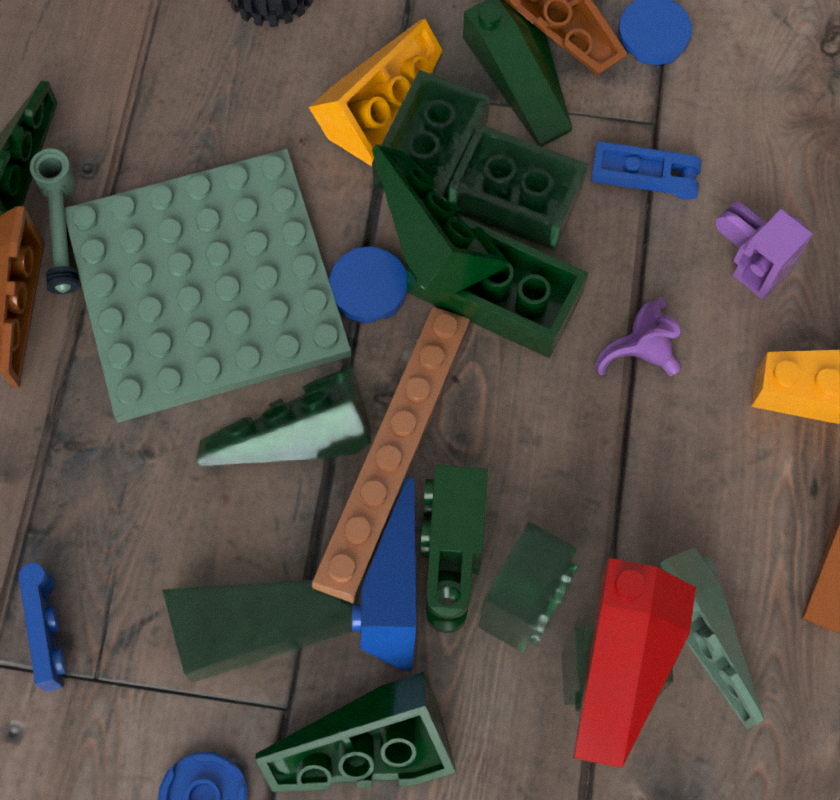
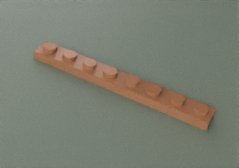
(390, 457)

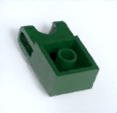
(452, 541)

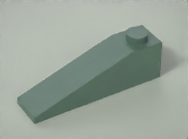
(714, 635)

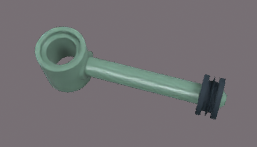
(62, 277)

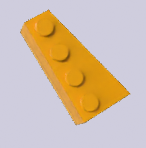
(800, 384)

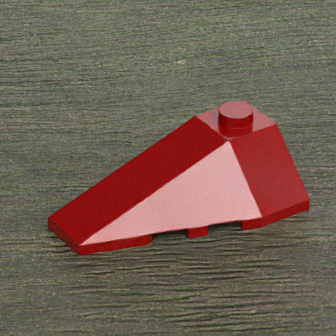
(634, 645)

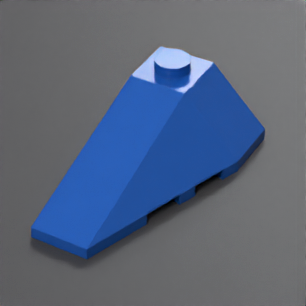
(389, 589)

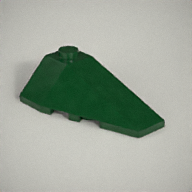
(21, 141)
(377, 737)

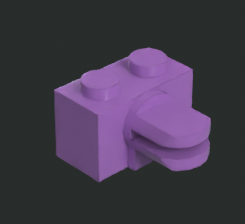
(765, 247)

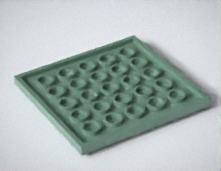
(204, 285)

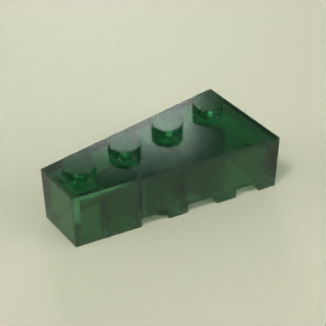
(250, 622)

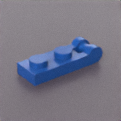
(646, 169)
(41, 625)

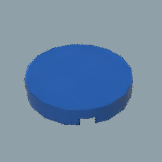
(655, 31)
(368, 284)
(204, 778)

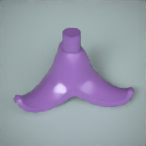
(647, 341)

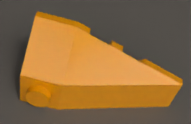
(366, 100)

